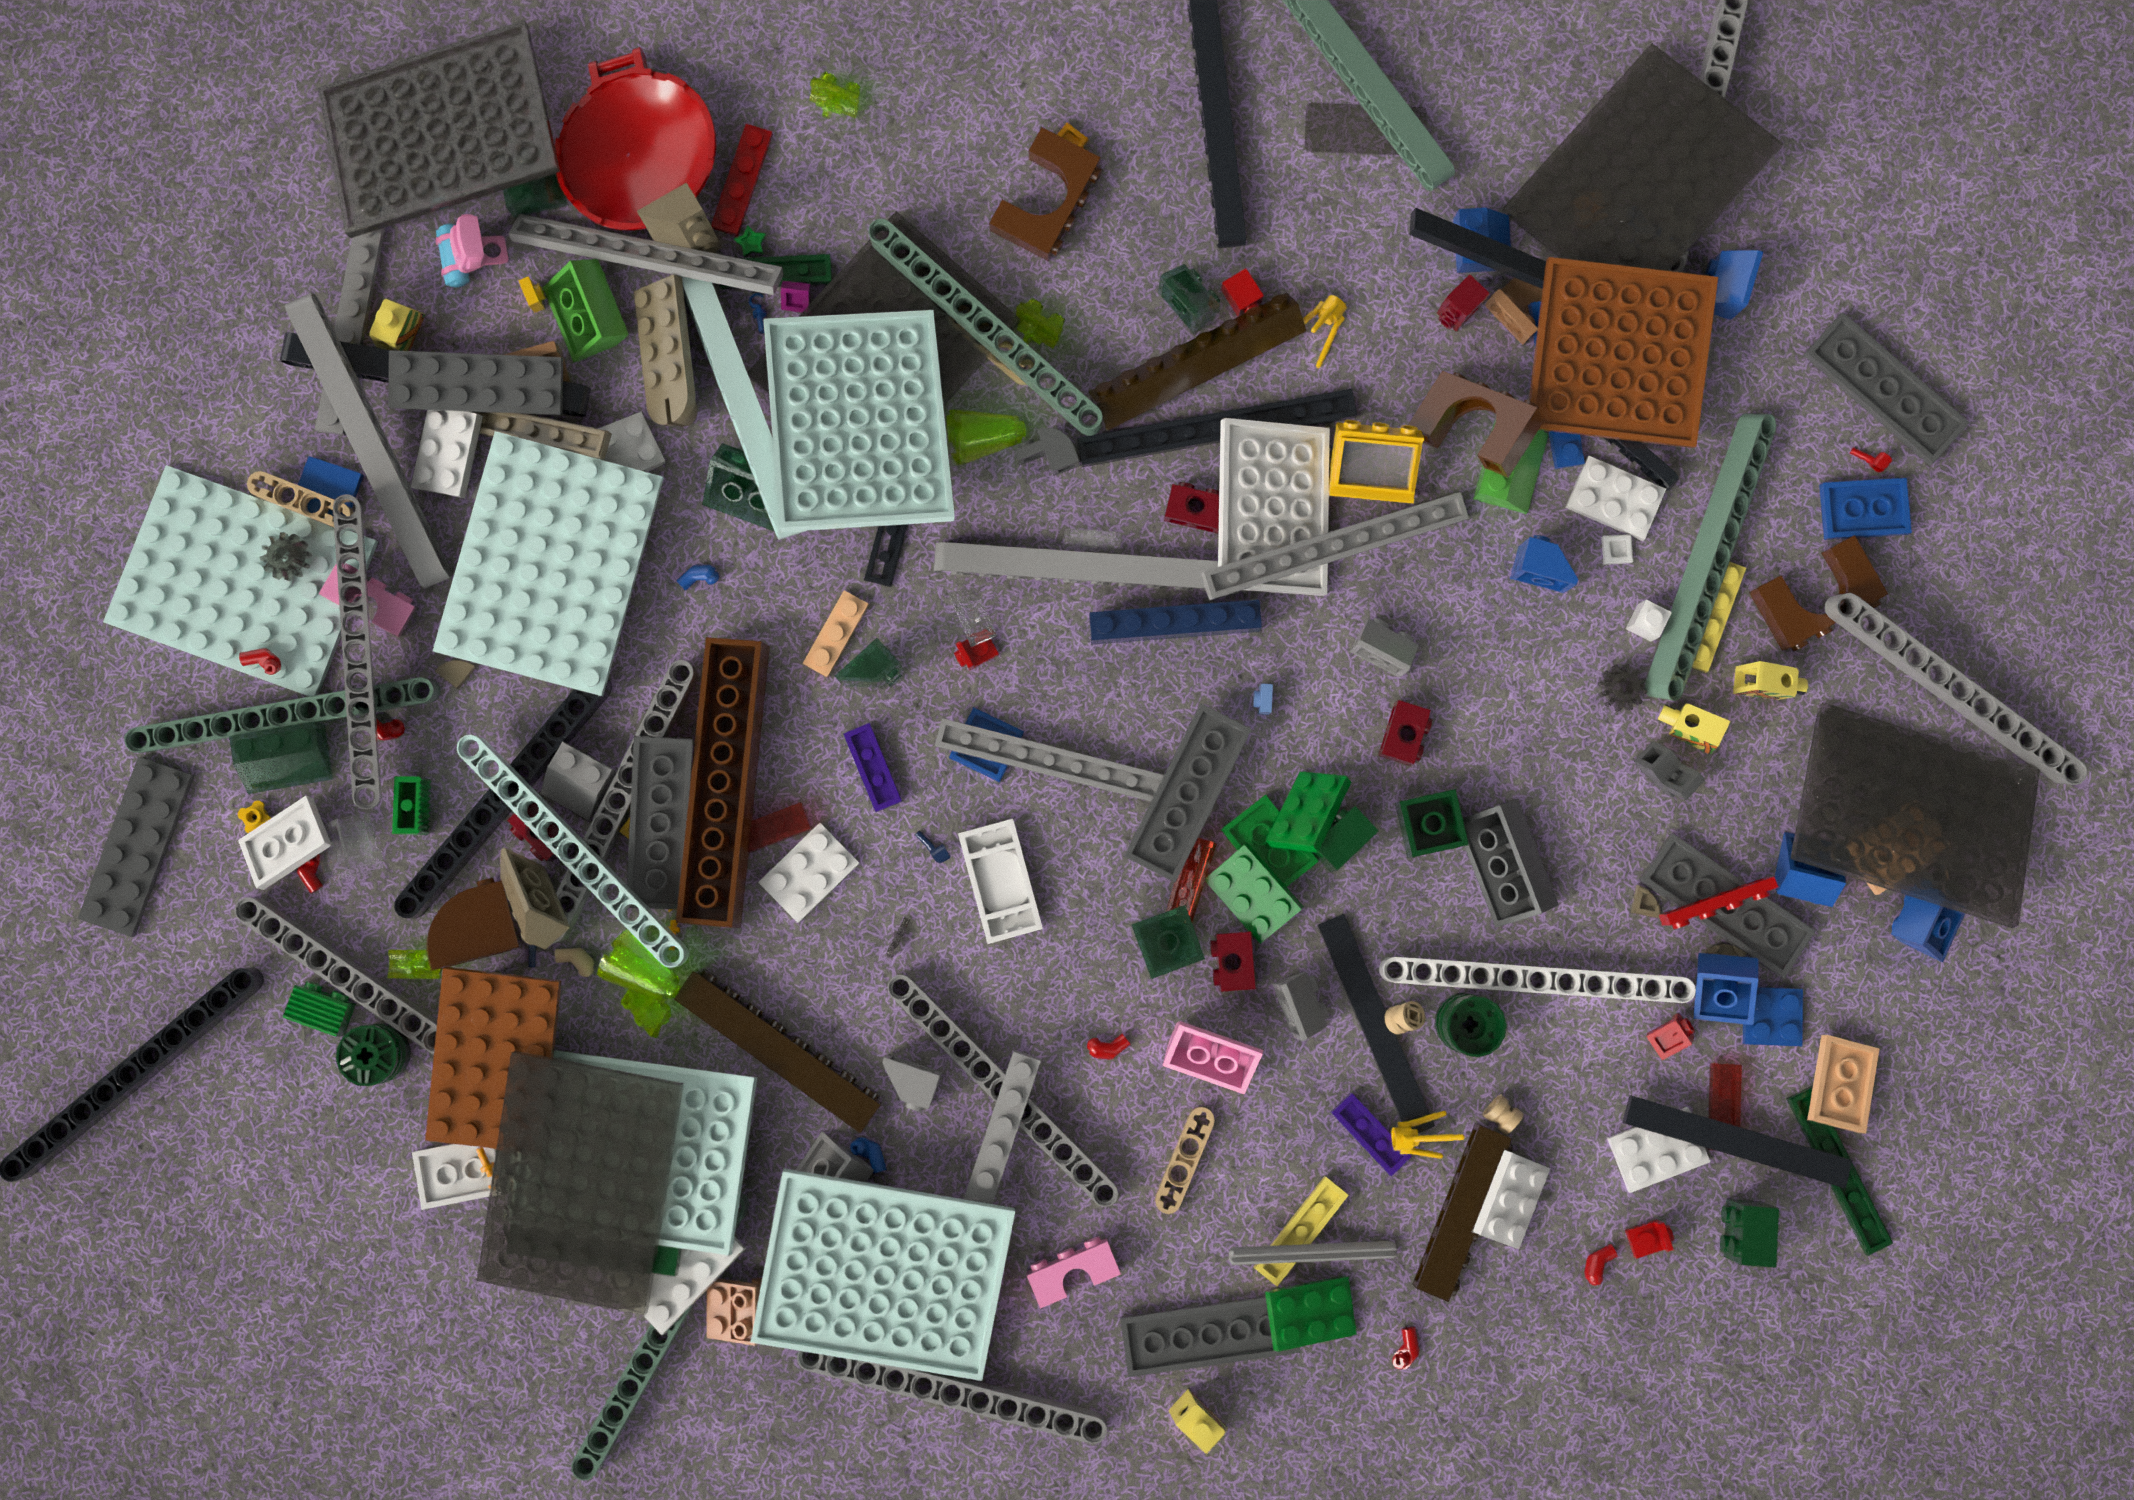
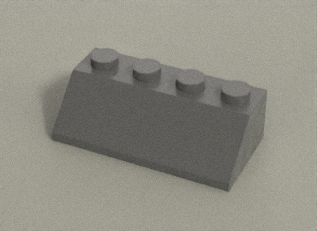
(1507, 864)

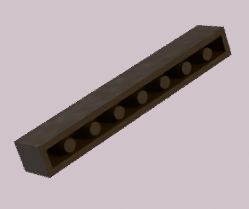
(1198, 360)
(777, 1050)

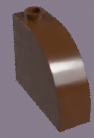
(471, 927)

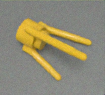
(1329, 312)
(1406, 1138)

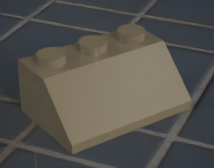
(680, 221)
(532, 899)

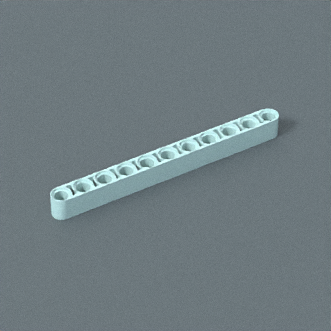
(736, 391)
(559, 845)

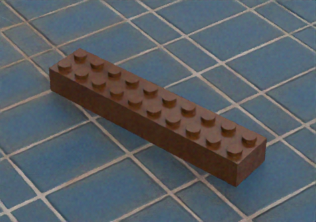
(723, 782)

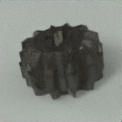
(296, 555)
(1612, 686)

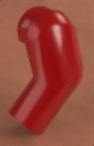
(263, 657)
(307, 874)
(1596, 1262)
(1408, 1351)

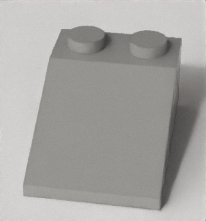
(1300, 1005)

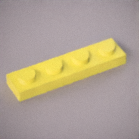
(1719, 616)
(1305, 1225)

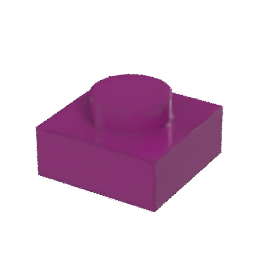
(795, 296)

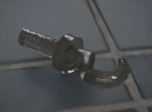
(898, 937)

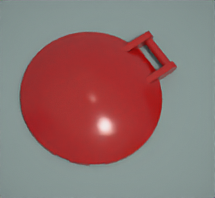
(640, 115)

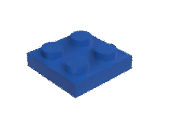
(1776, 1018)

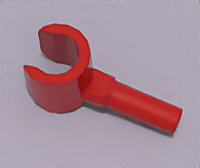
(1877, 463)

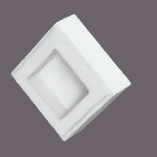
(1617, 549)

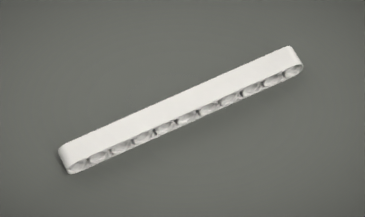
(1550, 980)

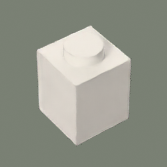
(1648, 620)

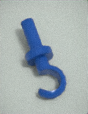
(758, 313)

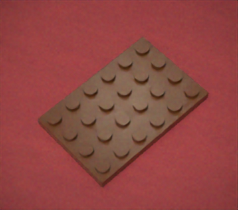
(478, 1027)

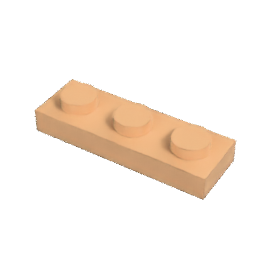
(835, 634)

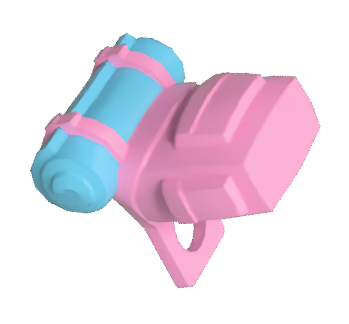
(463, 248)

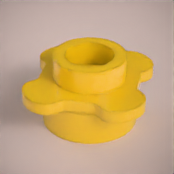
(256, 809)

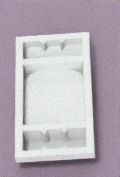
(1000, 881)

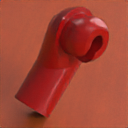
(390, 730)
(1107, 1050)

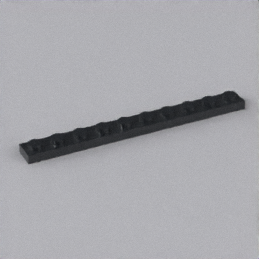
(1207, 428)

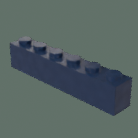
(1175, 622)

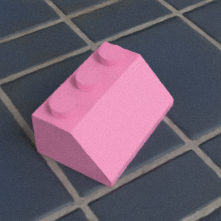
(1211, 1057)

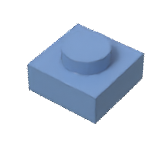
(1263, 699)

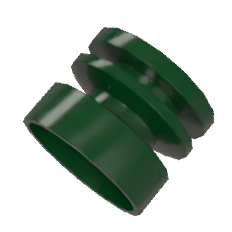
(1482, 1036)
(389, 1050)

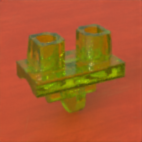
(834, 98)
(1038, 327)
(410, 965)
(647, 1011)

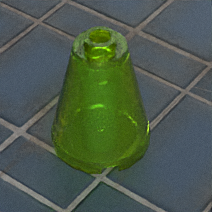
(981, 434)
(637, 969)

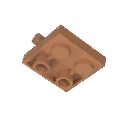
(732, 1310)

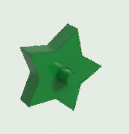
(751, 242)

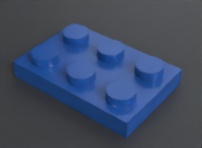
(1865, 508)

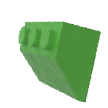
(585, 309)
(1517, 490)

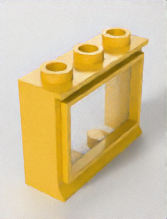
(1375, 461)

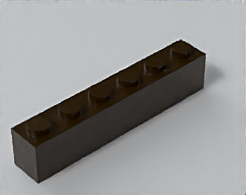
(1453, 1232)

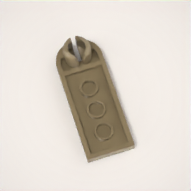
(666, 352)

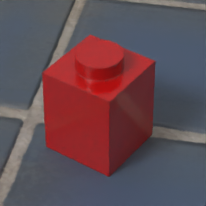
(1242, 292)

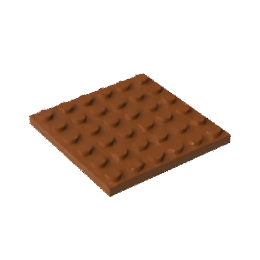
(1622, 351)

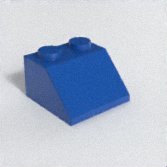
(1487, 223)
(1736, 280)
(1543, 565)
(1804, 880)
(1926, 927)
(1726, 988)

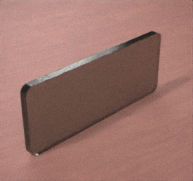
(1347, 130)

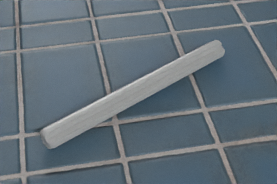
(1312, 1252)

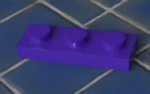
(872, 767)
(1369, 1133)

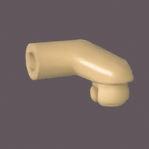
(578, 958)

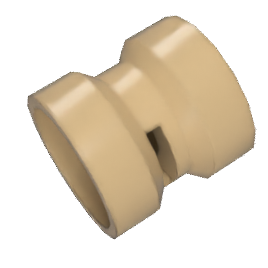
(1405, 1017)
(1503, 1114)

